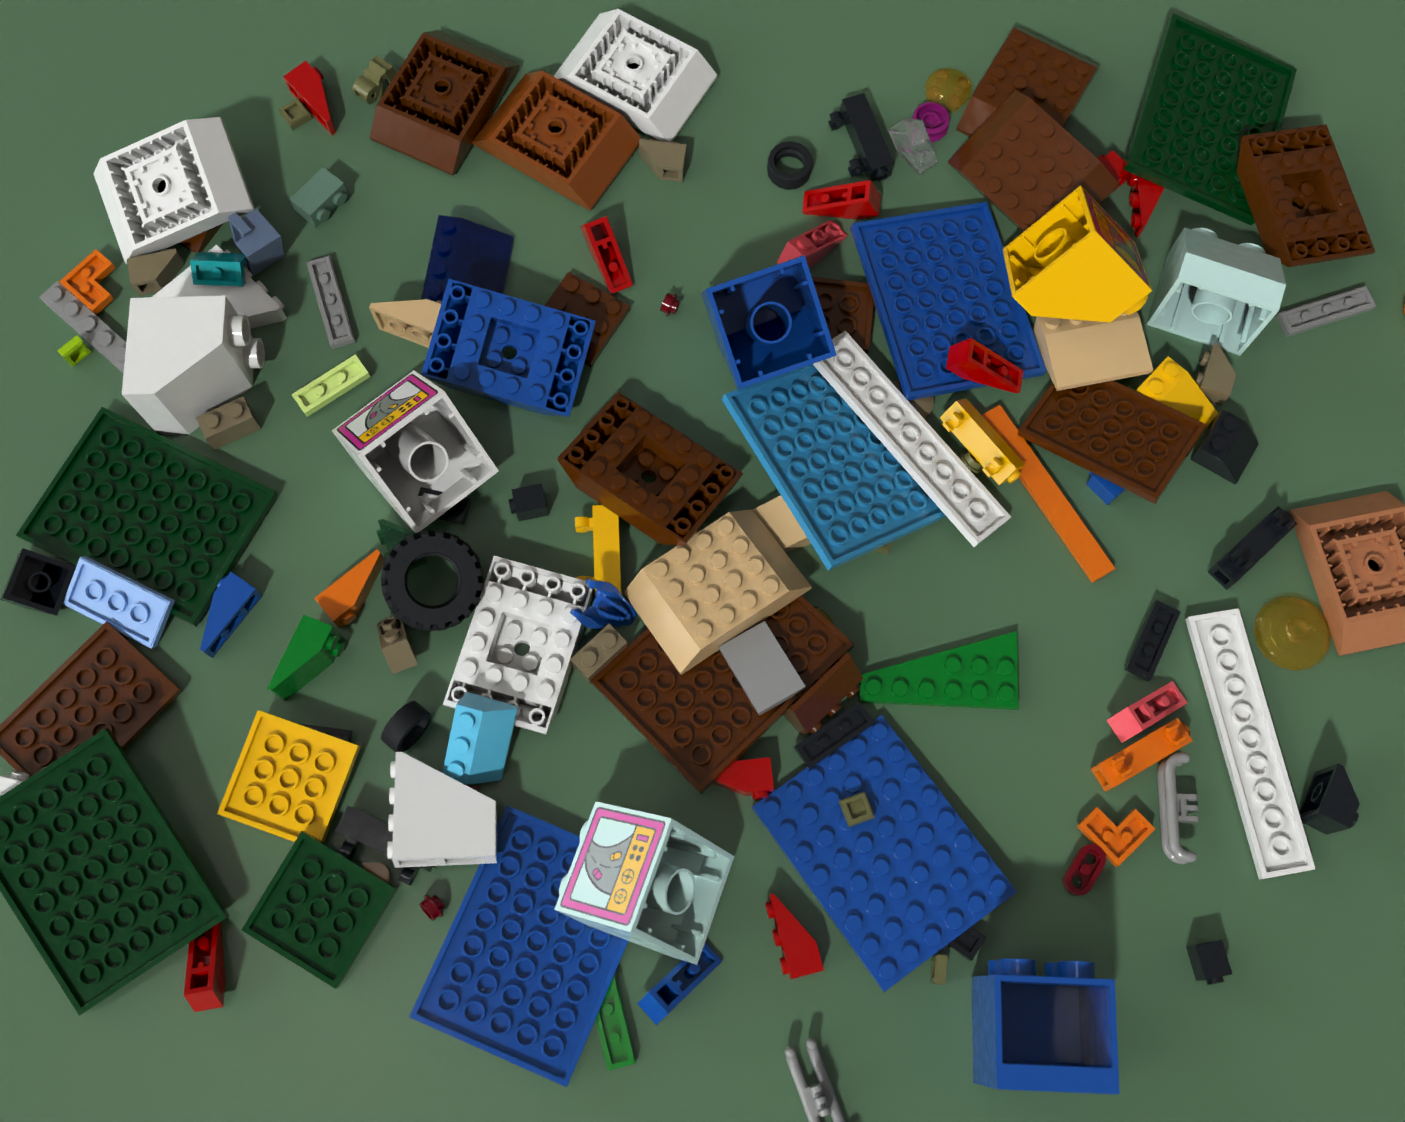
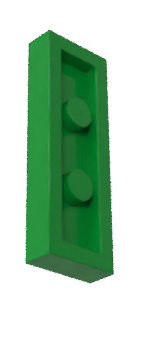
(614, 1031)

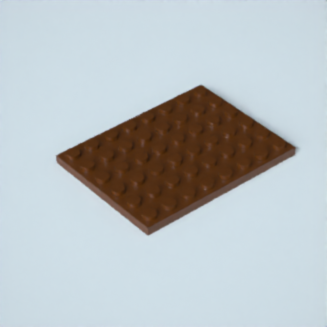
(704, 715)

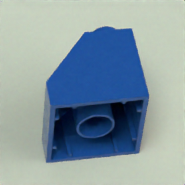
(769, 322)

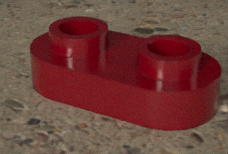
(1084, 871)

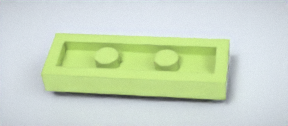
(331, 385)

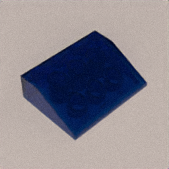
(468, 255)

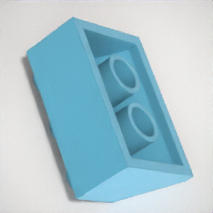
(479, 739)

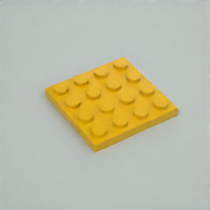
(288, 778)

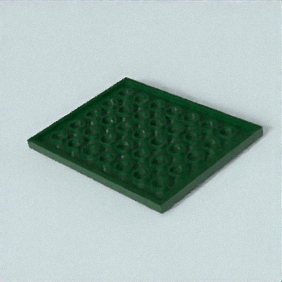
(1199, 108)
(149, 512)
(99, 872)

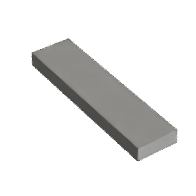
(330, 302)
(1325, 311)

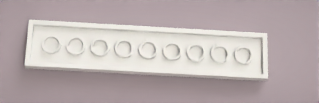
(912, 441)
(1249, 744)

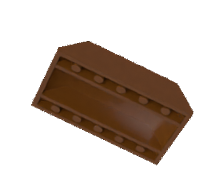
(1037, 69)
(1028, 162)

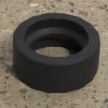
(789, 149)
(406, 727)

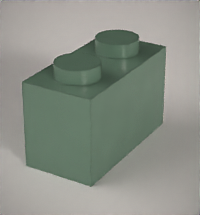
(319, 197)

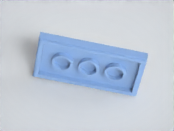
(119, 601)

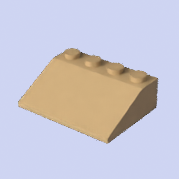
(1092, 351)

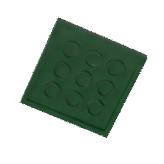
(319, 909)

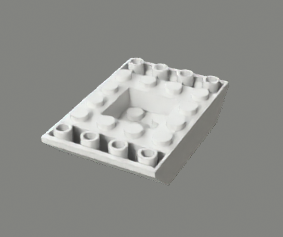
(656, 94)
(199, 193)
(517, 608)

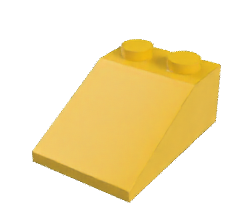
(1177, 389)

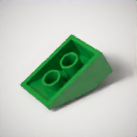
(306, 656)

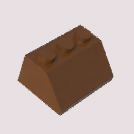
(824, 696)

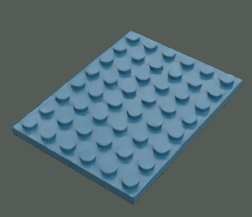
(829, 466)

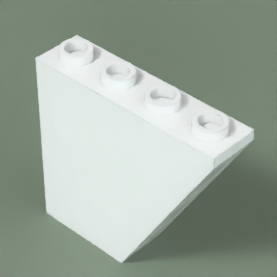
(246, 300)
(438, 818)

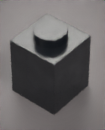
(528, 502)
(1209, 961)

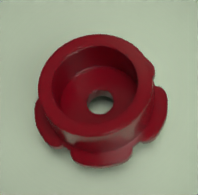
(670, 304)
(432, 907)

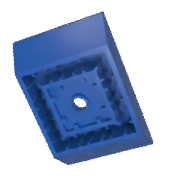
(481, 323)

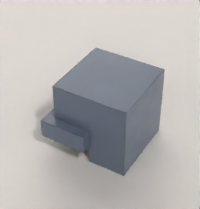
(256, 240)

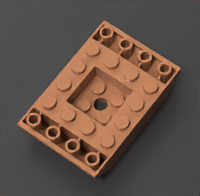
(1337, 541)

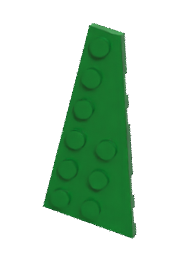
(962, 677)

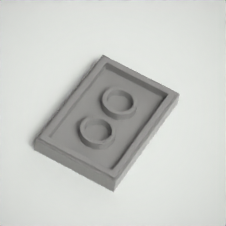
(762, 668)

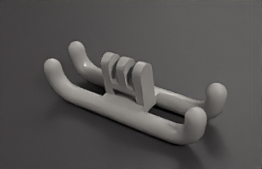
(1174, 809)
(820, 1097)

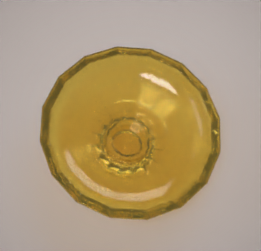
(1292, 633)

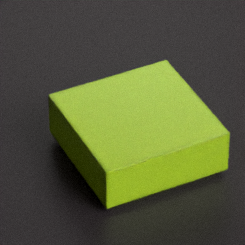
(74, 351)

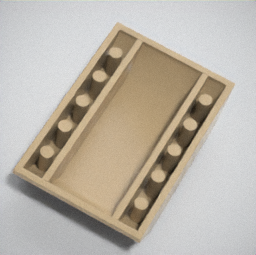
(714, 588)

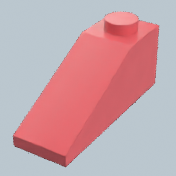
(1146, 711)

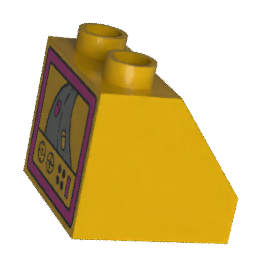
(1076, 264)

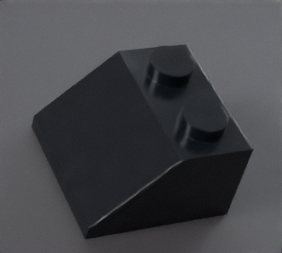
(1226, 447)
(38, 582)
(1330, 801)

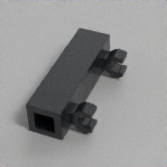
(866, 138)
(1252, 547)
(372, 832)

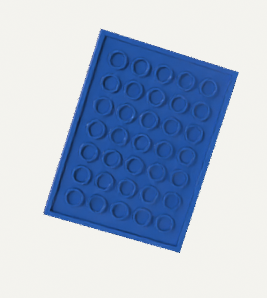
(938, 284)
(894, 882)
(515, 968)

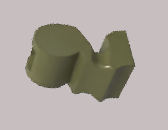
(370, 85)

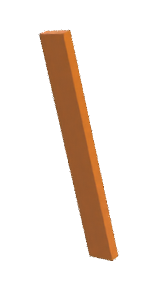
(1052, 501)

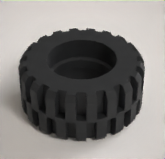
(425, 544)

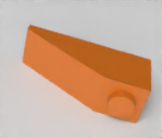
(349, 593)

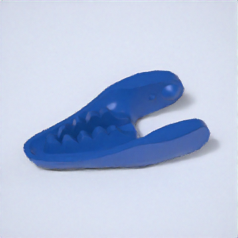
(607, 607)

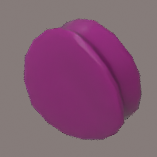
(935, 119)

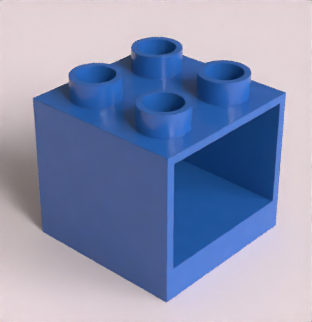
(1044, 1029)

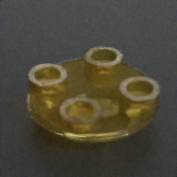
(948, 88)

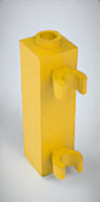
(982, 442)
(605, 543)

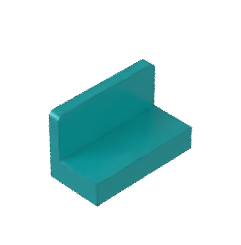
(218, 269)

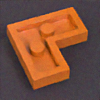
(85, 280)
(1115, 840)

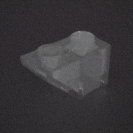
(914, 144)

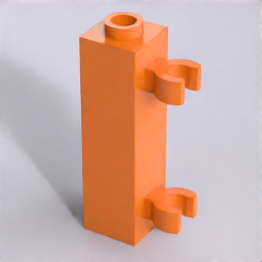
(1142, 754)

